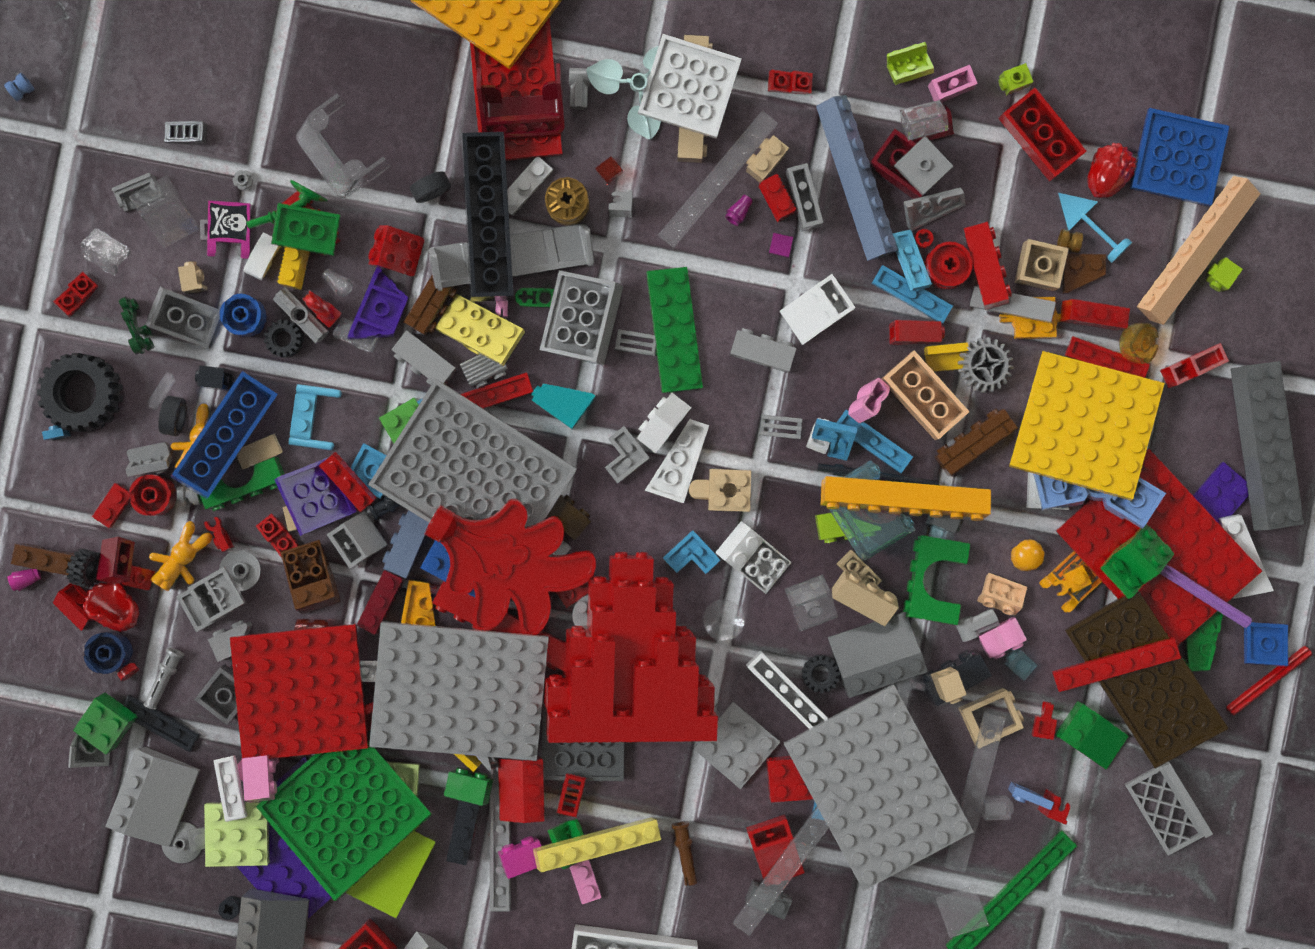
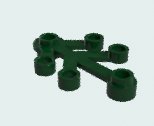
(137, 342)

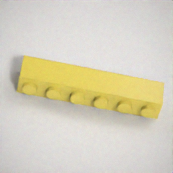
(596, 844)

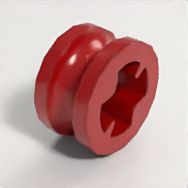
(921, 232)

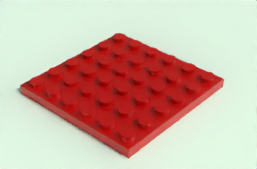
(299, 692)

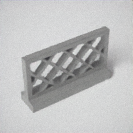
(1184, 799)

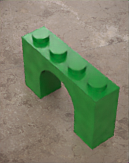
(920, 603)

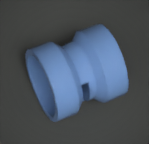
(19, 87)

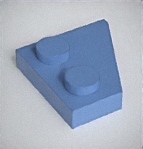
(1024, 794)

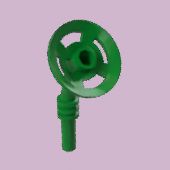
(305, 196)

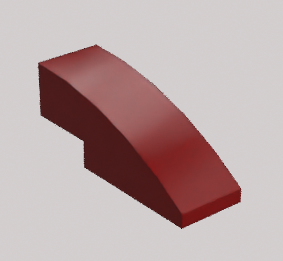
(1194, 365)

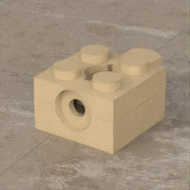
(724, 490)

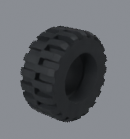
(55, 383)

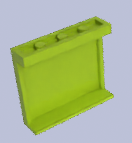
(394, 876)

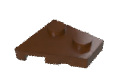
(1082, 269)

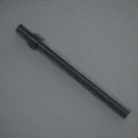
(839, 470)

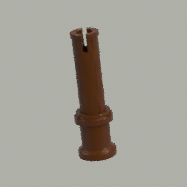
(683, 843)

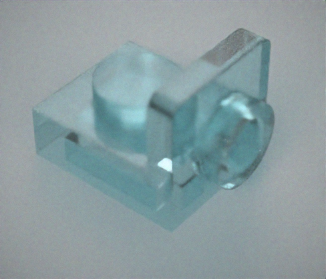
(1020, 664)

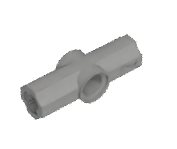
(292, 306)

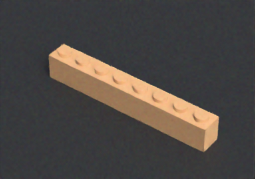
(1198, 250)

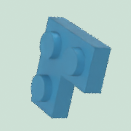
(839, 435)
(691, 548)

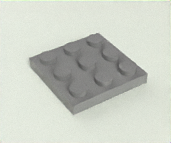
(739, 745)

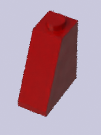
(915, 332)

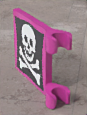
(228, 225)

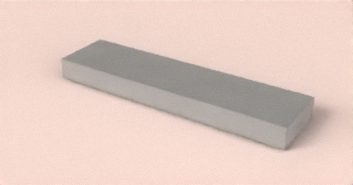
(1019, 306)

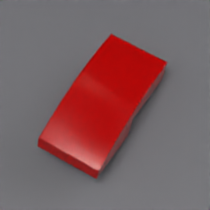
(790, 82)
(76, 295)
(276, 534)

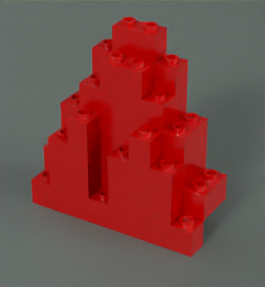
(631, 667)

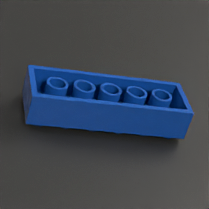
(224, 435)

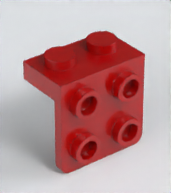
(396, 250)

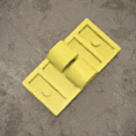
(480, 330)

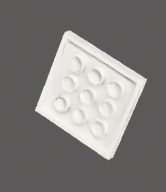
(689, 86)

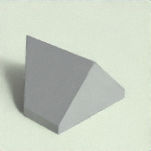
(85, 754)

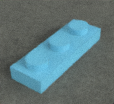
(911, 261)

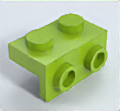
(909, 63)

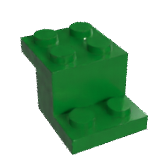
(1137, 561)

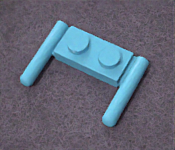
(304, 415)

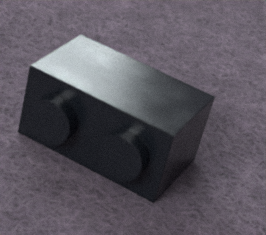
(214, 378)

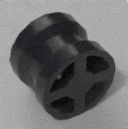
(233, 904)

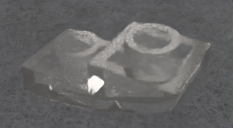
(342, 330)

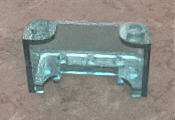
(870, 531)

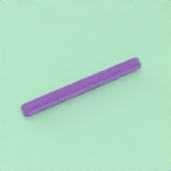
(1206, 596)

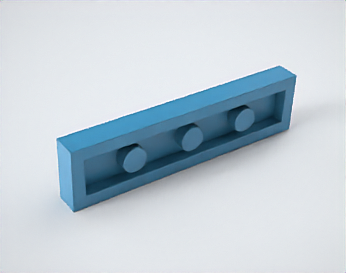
(920, 299)
(877, 444)

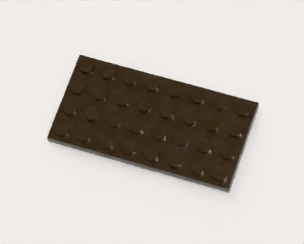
(1158, 703)

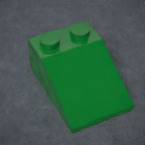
(1091, 735)

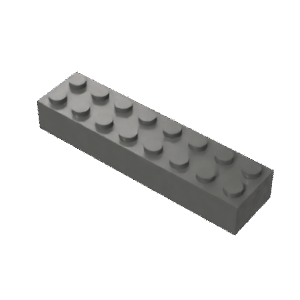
(1267, 446)

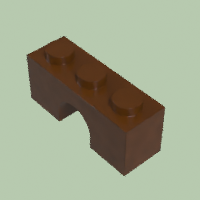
(41, 559)

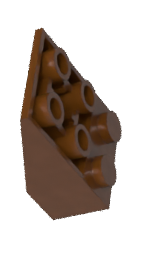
(310, 577)

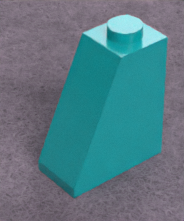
(563, 403)

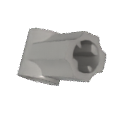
(579, 86)
(971, 627)

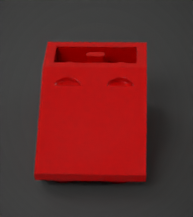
(769, 842)

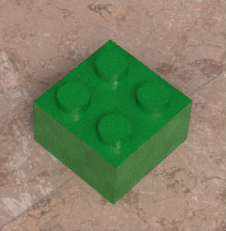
(105, 723)

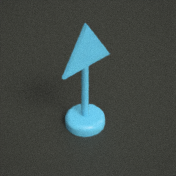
(1076, 208)

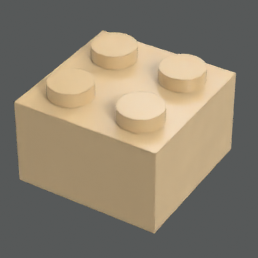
(1041, 265)

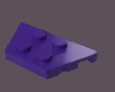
(379, 309)

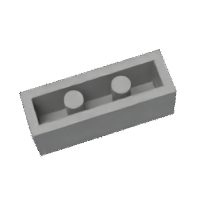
(804, 197)
(763, 350)
(423, 359)

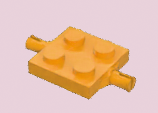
(1033, 329)

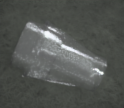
(339, 283)

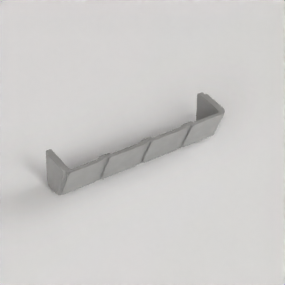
(529, 254)

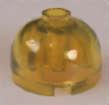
(1138, 343)

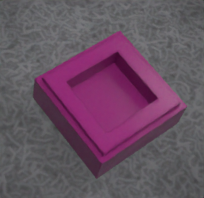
(780, 245)

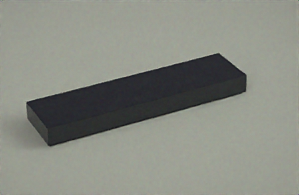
(162, 724)

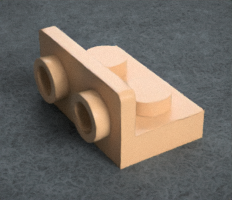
(1002, 594)

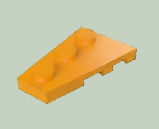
(418, 604)

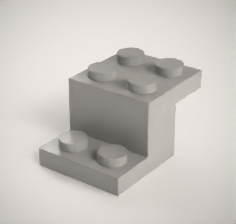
(211, 599)

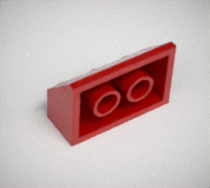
(521, 790)

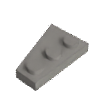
(931, 207)

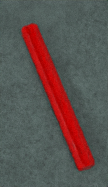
(1268, 681)

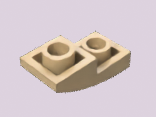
(259, 451)
(853, 563)

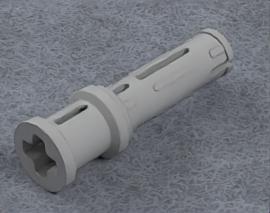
(166, 668)

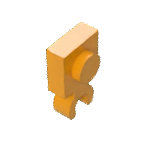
(1074, 580)

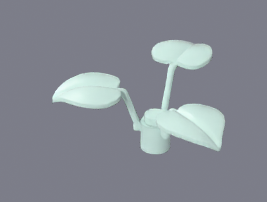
(606, 78)

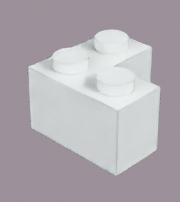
(662, 422)

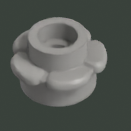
(246, 183)

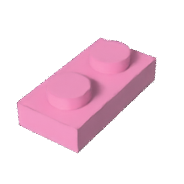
(585, 881)

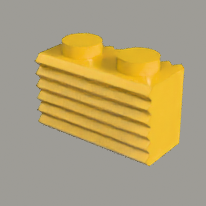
(293, 268)

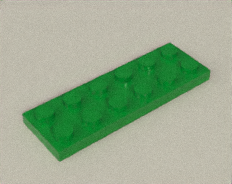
(674, 329)

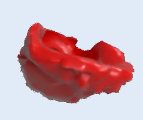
(1110, 170)
(111, 607)

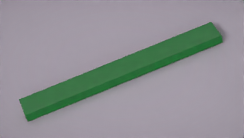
(1017, 889)

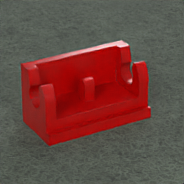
(1055, 813)

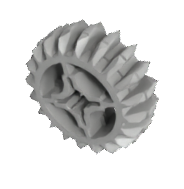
(986, 372)

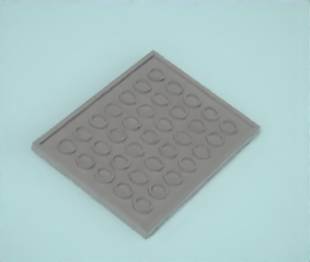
(468, 463)
(458, 691)
(892, 786)

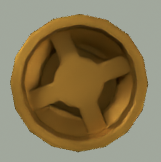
(1070, 240)

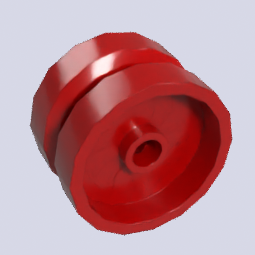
(960, 265)

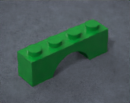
(263, 478)

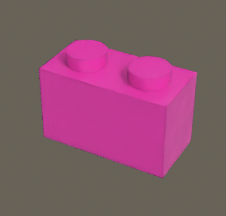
(519, 857)

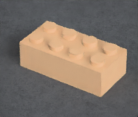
(925, 395)

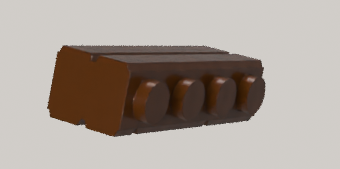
(429, 306)
(975, 442)

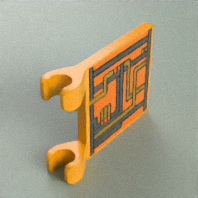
(1066, 565)

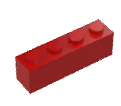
(986, 265)

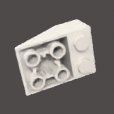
(817, 309)
(753, 557)

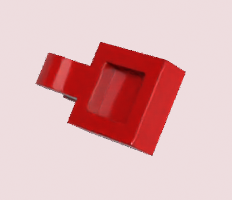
(221, 536)
(1044, 725)

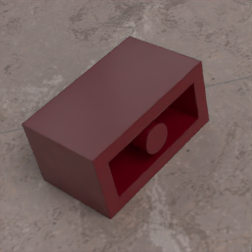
(115, 560)

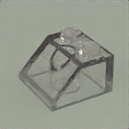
(811, 602)

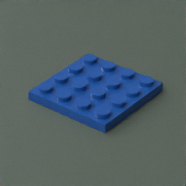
(1179, 157)

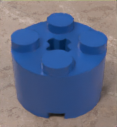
(240, 304)

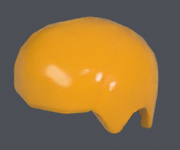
(1027, 555)

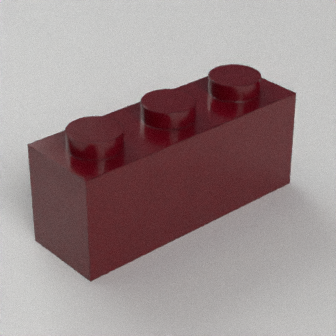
(380, 602)

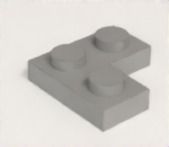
(631, 455)

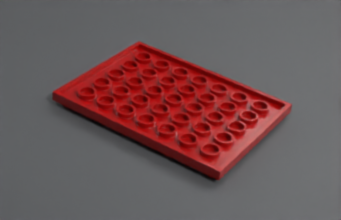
(1199, 547)

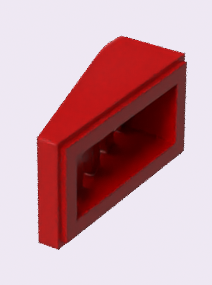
(569, 810)

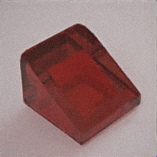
(609, 170)

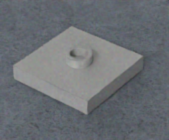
(923, 165)

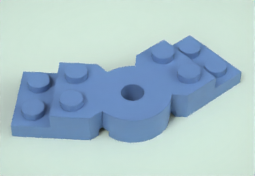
(1062, 494)

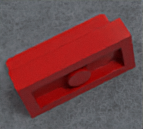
(70, 602)

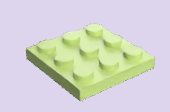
(236, 841)

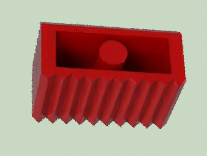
(777, 197)

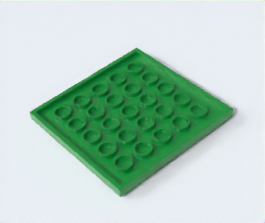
(344, 815)

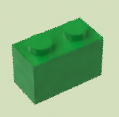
(468, 786)

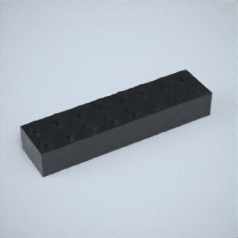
(487, 216)

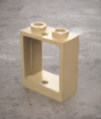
(1009, 699)

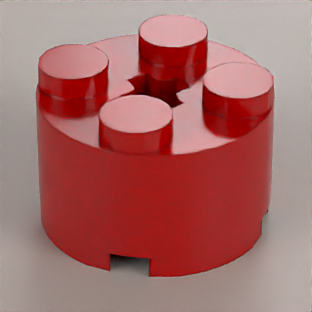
(141, 495)

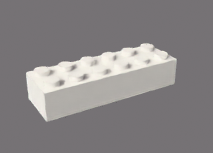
(602, 938)

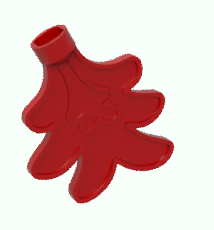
(508, 562)

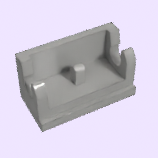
(124, 190)
(621, 206)

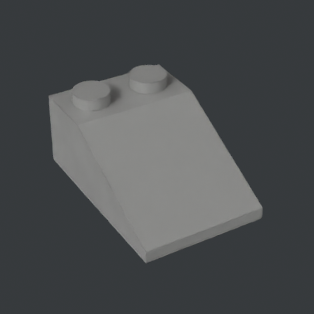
(183, 317)

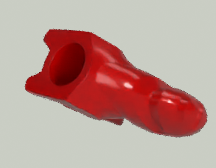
(324, 310)

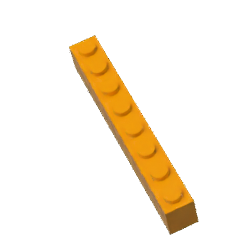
(905, 497)

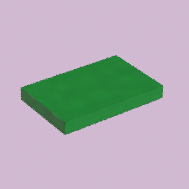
(305, 229)

